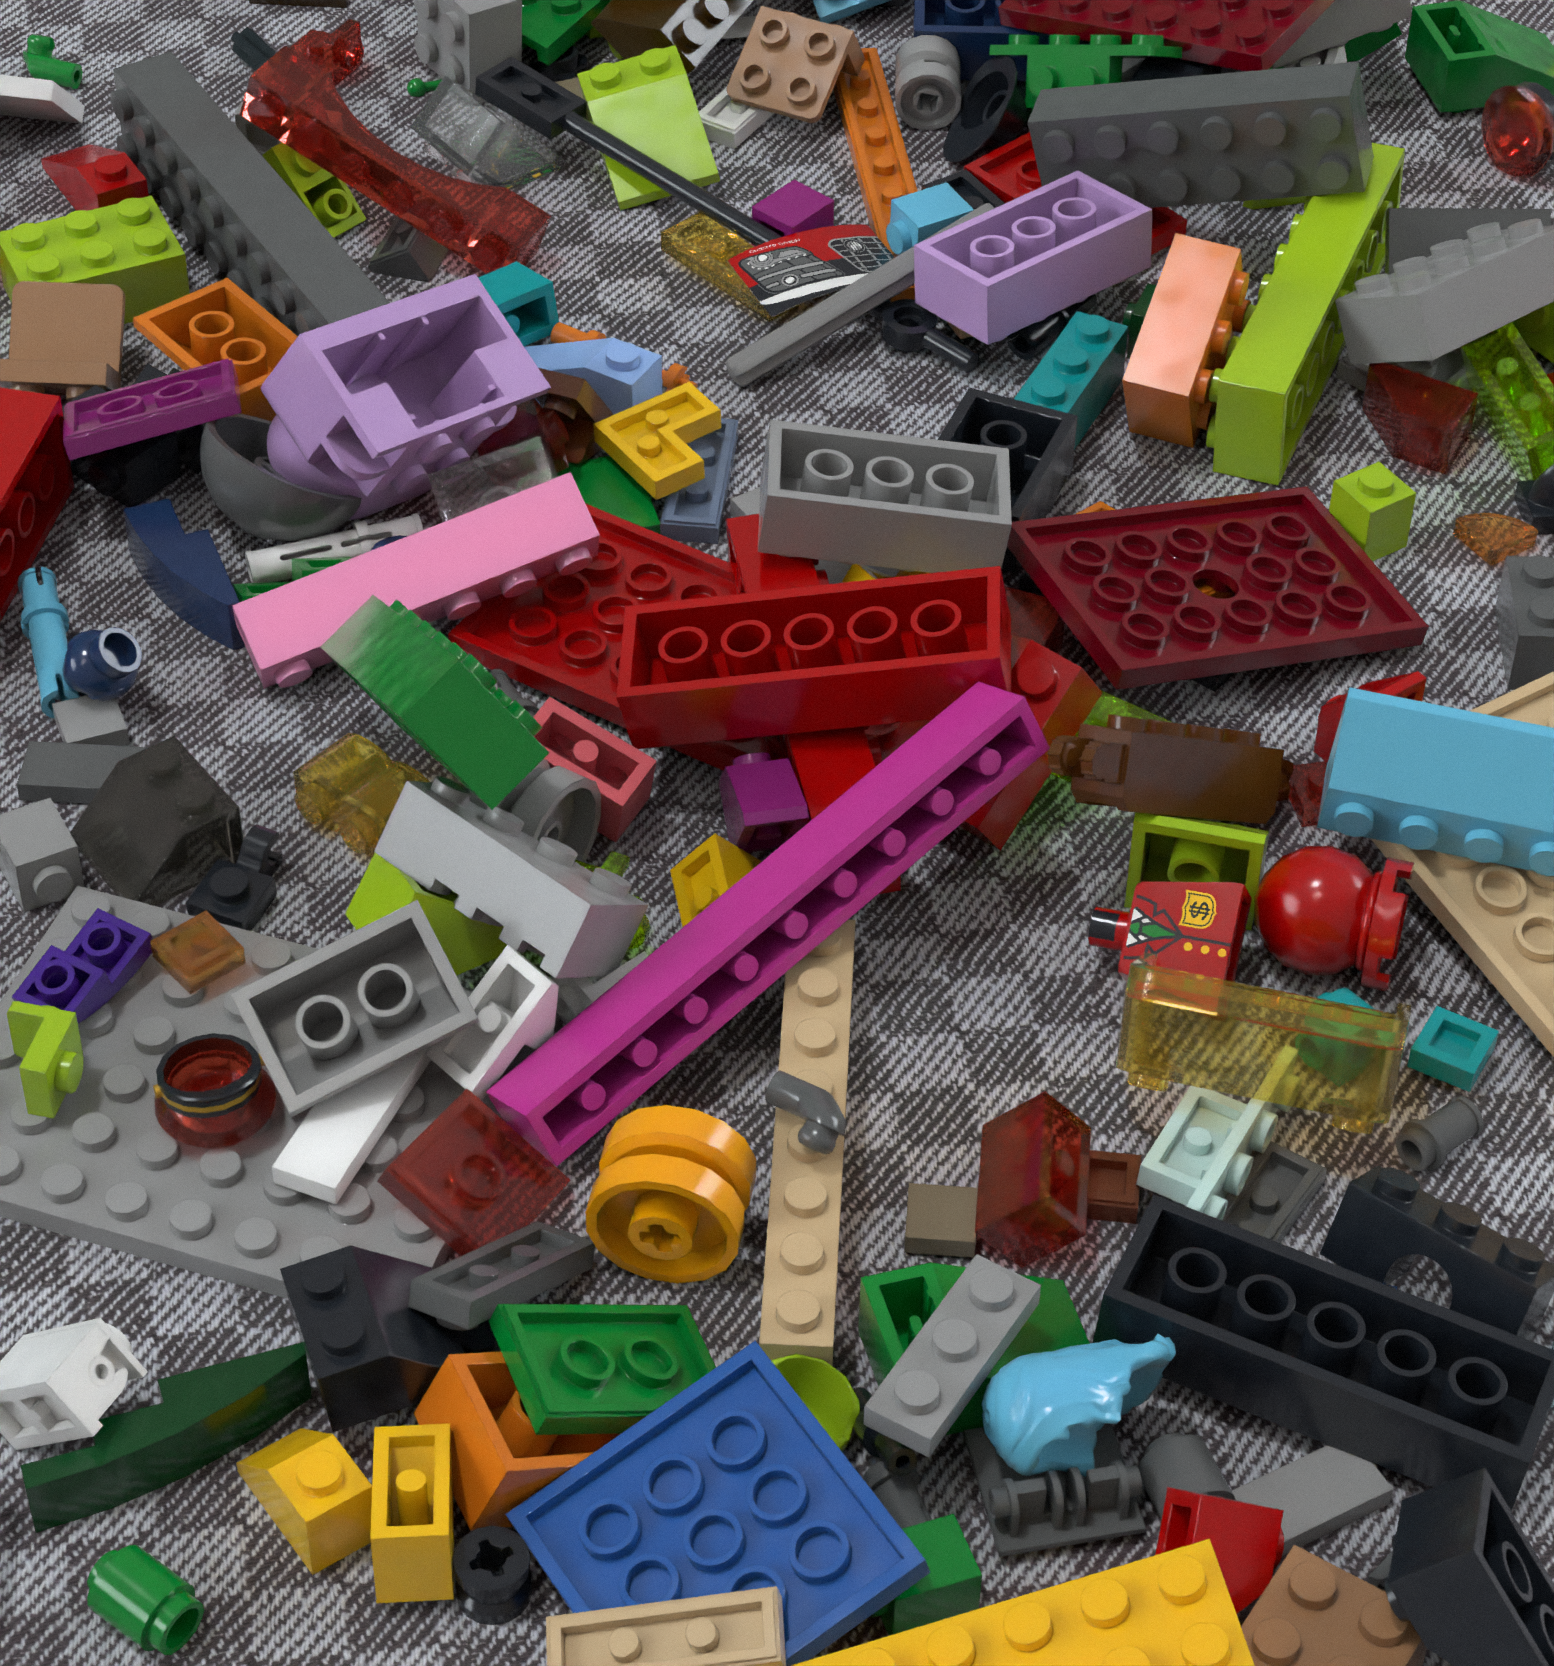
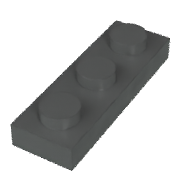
(500, 1272)

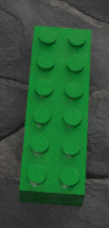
(439, 697)

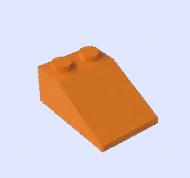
(492, 1440)

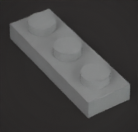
(952, 1355)

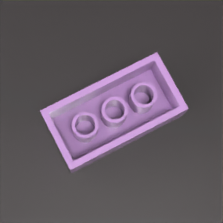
(1032, 256)

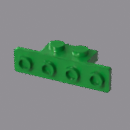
(1071, 64)

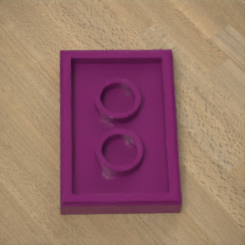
(151, 408)

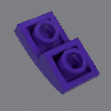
(90, 968)

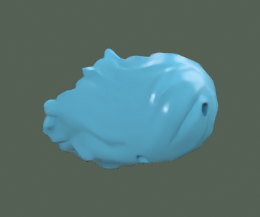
(1051, 1404)

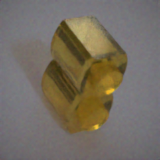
(352, 790)

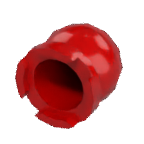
(1329, 912)

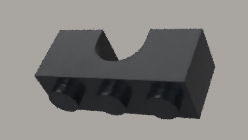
(1391, 1220)

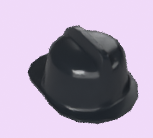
(990, 110)

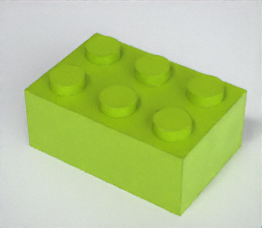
(107, 245)

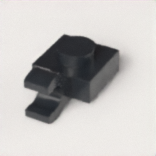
(243, 890)

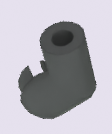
(812, 1104)

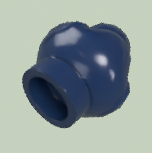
(102, 663)

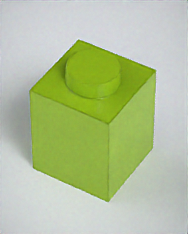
(1374, 509)

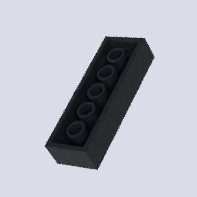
(1330, 1350)

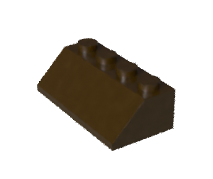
(652, 24)

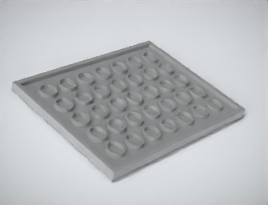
(127, 1185)

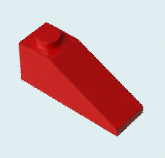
(95, 176)

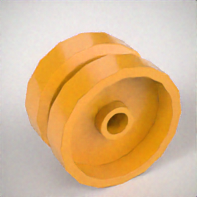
(671, 1194)

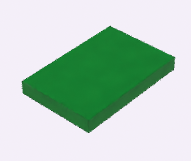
(598, 1362)

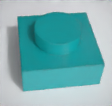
(1453, 1048)

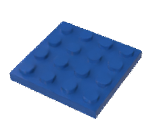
(719, 1498)

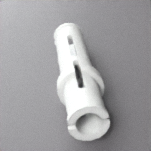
(275, 562)

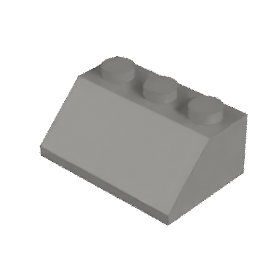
(354, 1008)

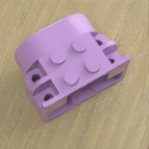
(397, 394)

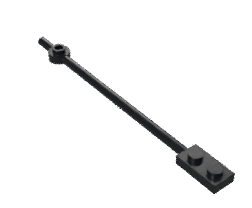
(554, 109)

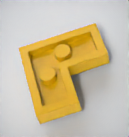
(653, 439)

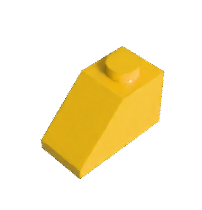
(312, 1495)
(412, 1513)

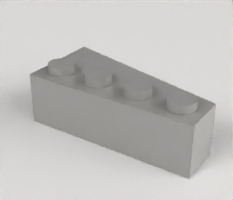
(512, 880)

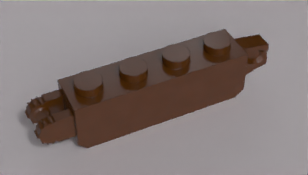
(1173, 769)

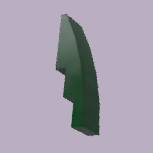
(147, 1448)

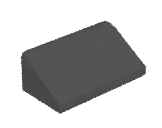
(407, 253)

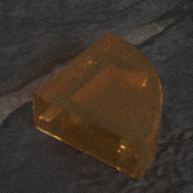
(1494, 535)

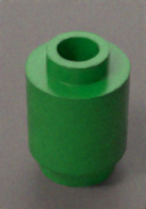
(144, 1600)

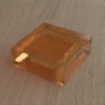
(198, 952)

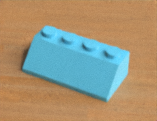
(1442, 781)

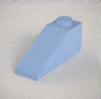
(613, 368)

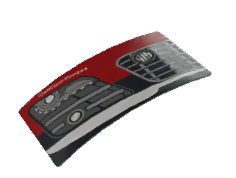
(809, 264)

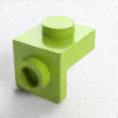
(51, 1054)

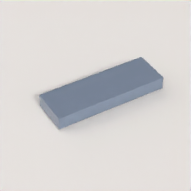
(698, 509)

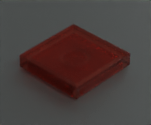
(472, 1177)

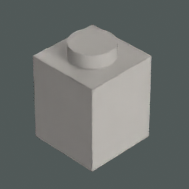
(38, 855)

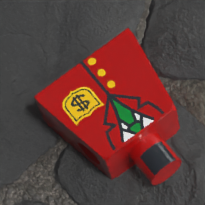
(1184, 923)

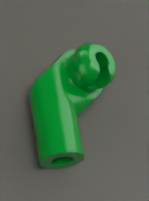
(46, 66)

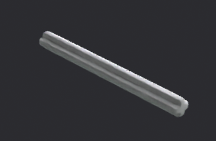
(829, 314)

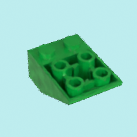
(1470, 53)
(902, 1300)

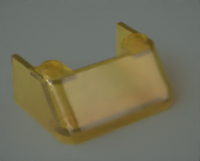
(1260, 1044)

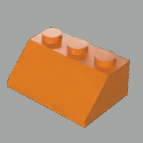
(217, 326)

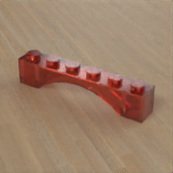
(473, 220)

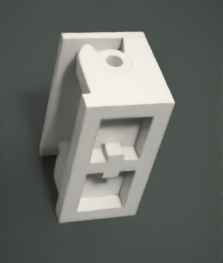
(63, 1382)

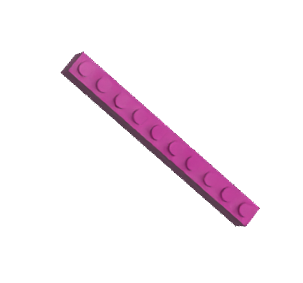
(767, 922)

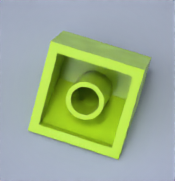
(1195, 851)
(387, 889)

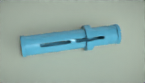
(45, 625)

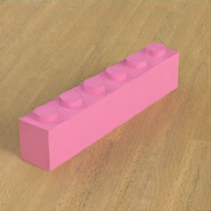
(430, 572)

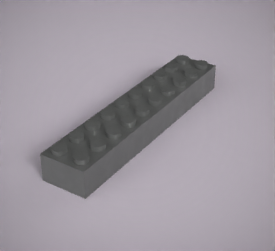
(233, 199)

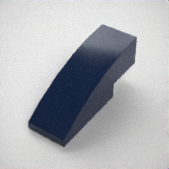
(183, 570)

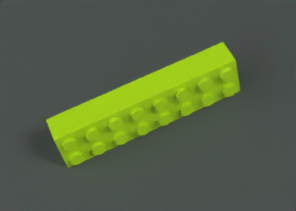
(1295, 328)

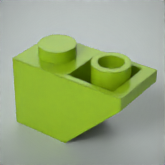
(318, 189)

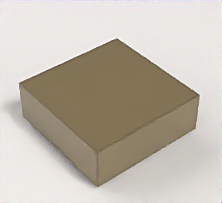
(941, 1220)

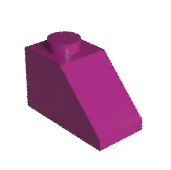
(761, 802)

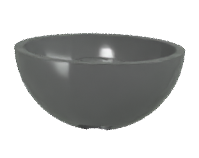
(255, 494)

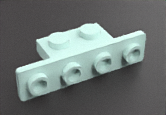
(1208, 1149)

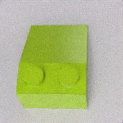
(653, 110)

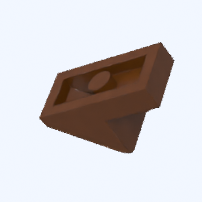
(578, 409)

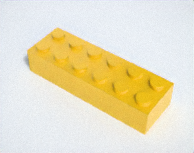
(1136, 1614)

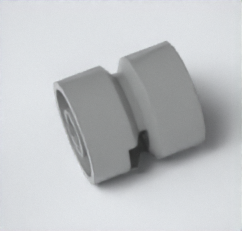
(927, 82)

